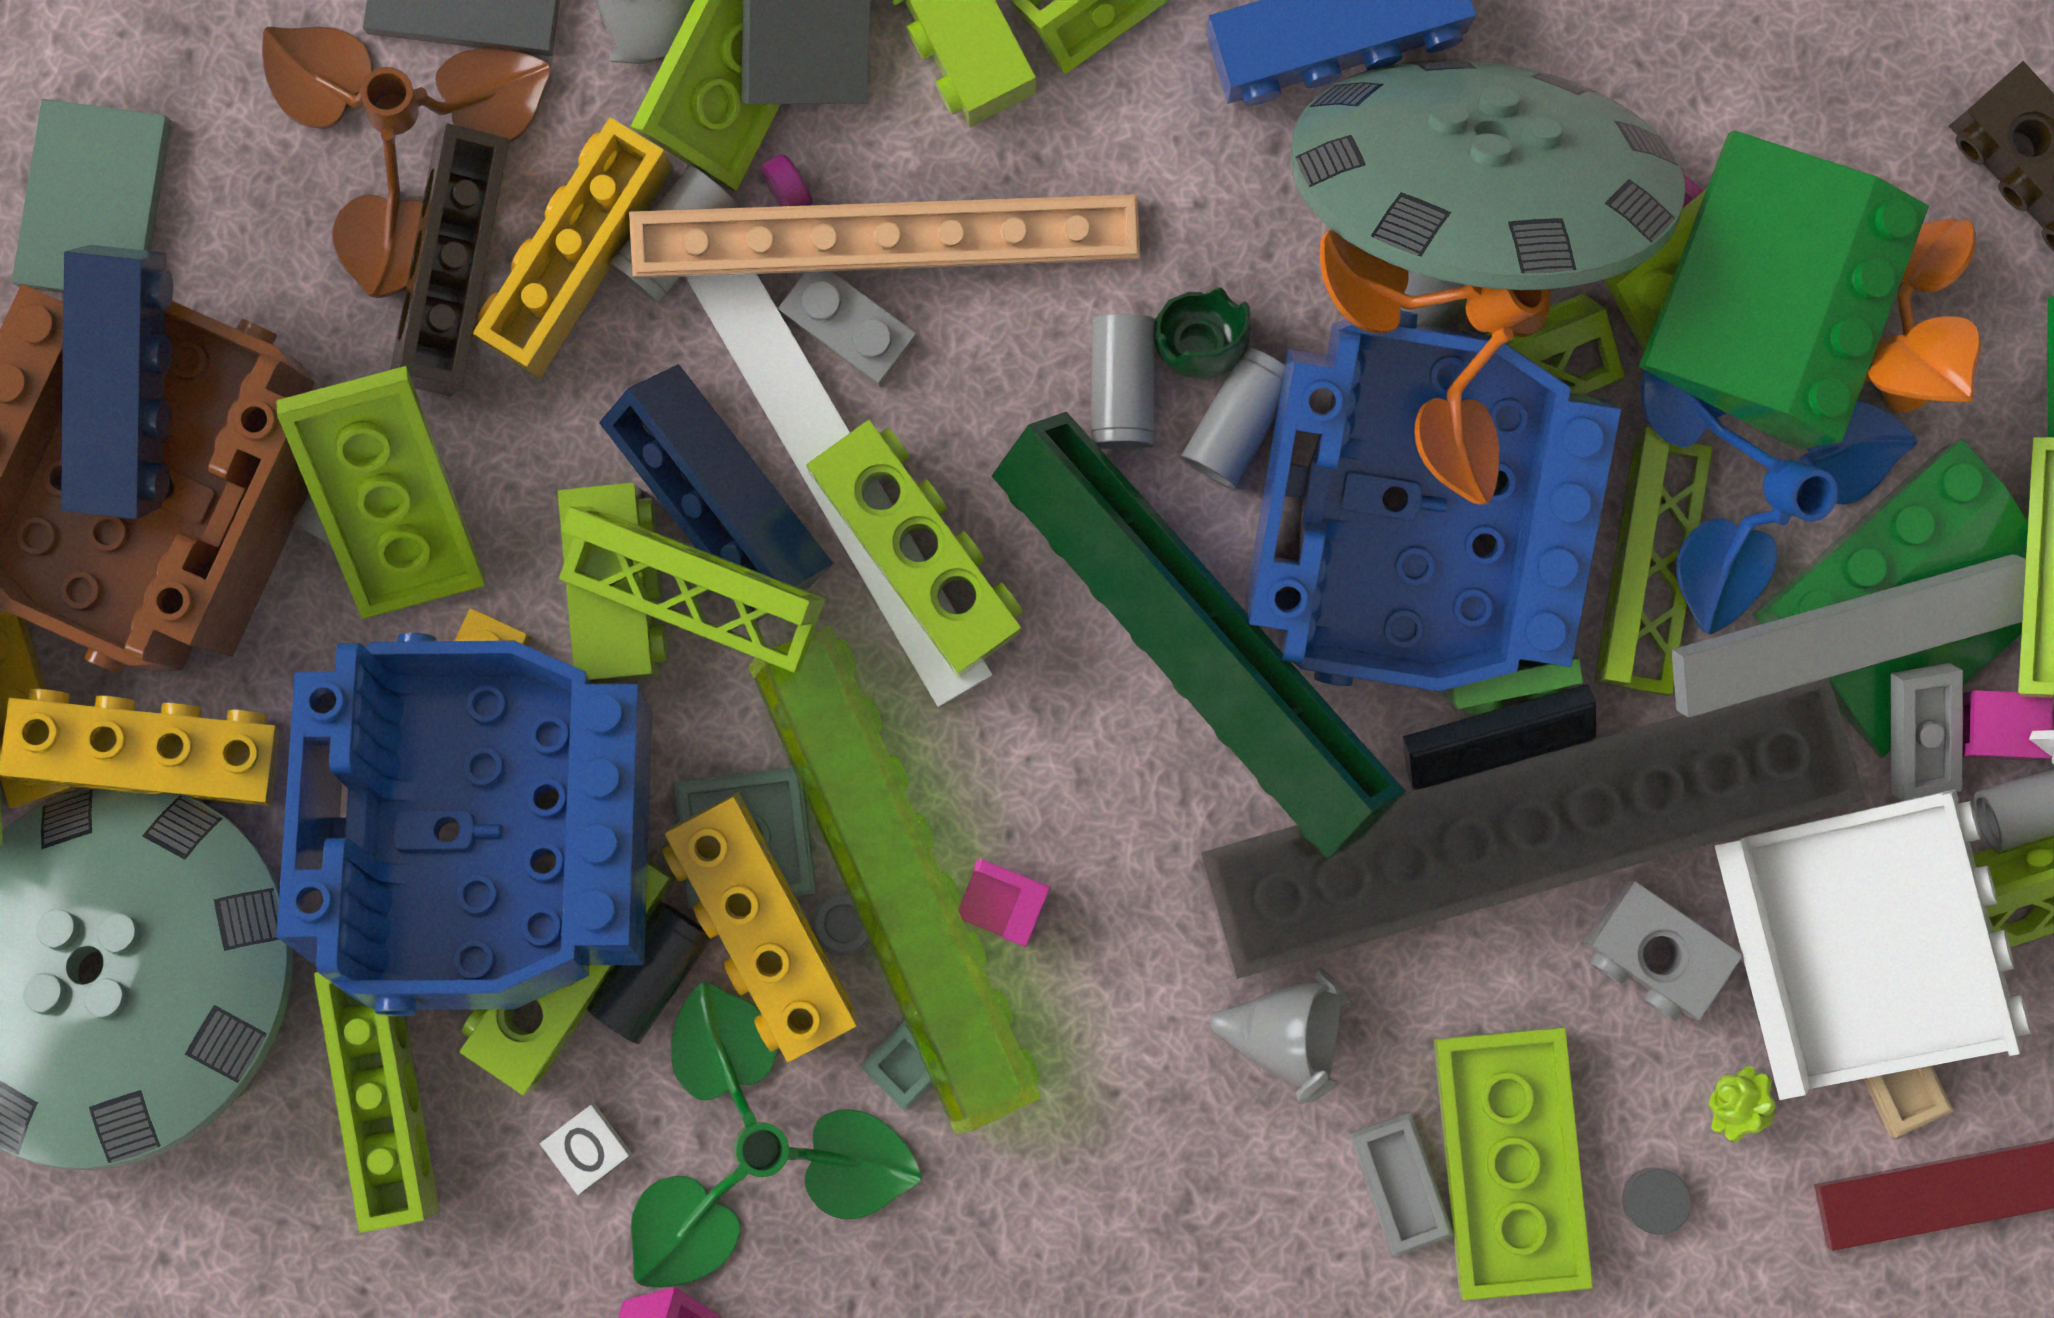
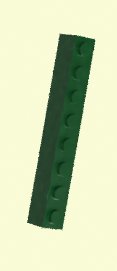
(1197, 634)

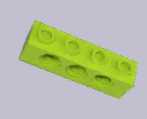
(843, 477)
(523, 1056)
(378, 1111)

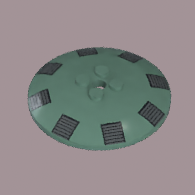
(1487, 174)
(183, 988)

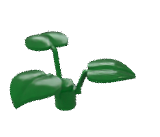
(851, 1173)

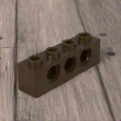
(1985, 137)
(449, 258)

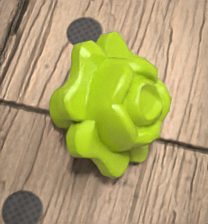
(1742, 1104)

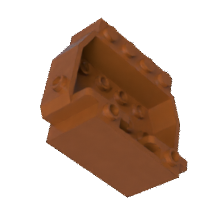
(199, 562)

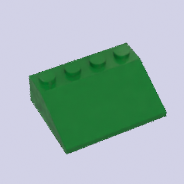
(1784, 289)
(1931, 524)

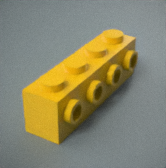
(572, 248)
(140, 750)
(761, 927)

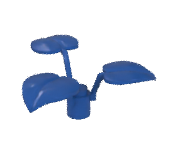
(1728, 565)

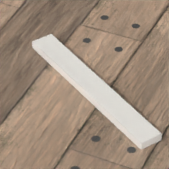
(808, 427)

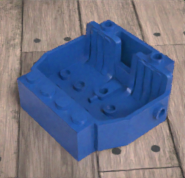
(1400, 586)
(473, 741)

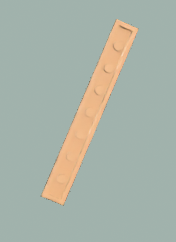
(884, 236)

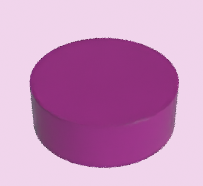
(786, 182)

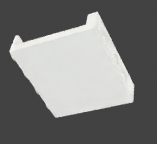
(1872, 943)

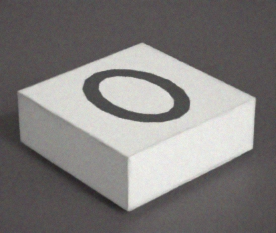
(585, 1148)

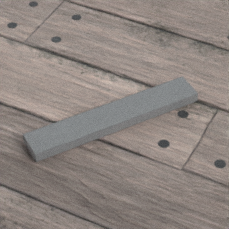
(1848, 635)

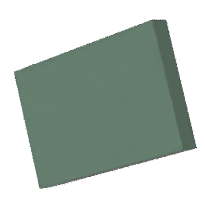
(88, 184)

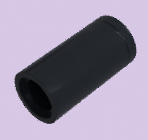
(639, 993)

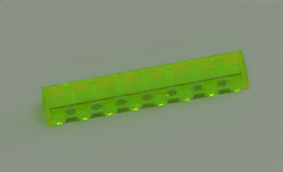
(897, 884)

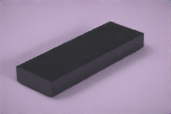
(1500, 737)

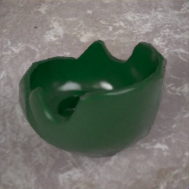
(1202, 333)

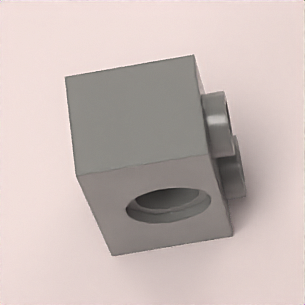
(1698, 958)

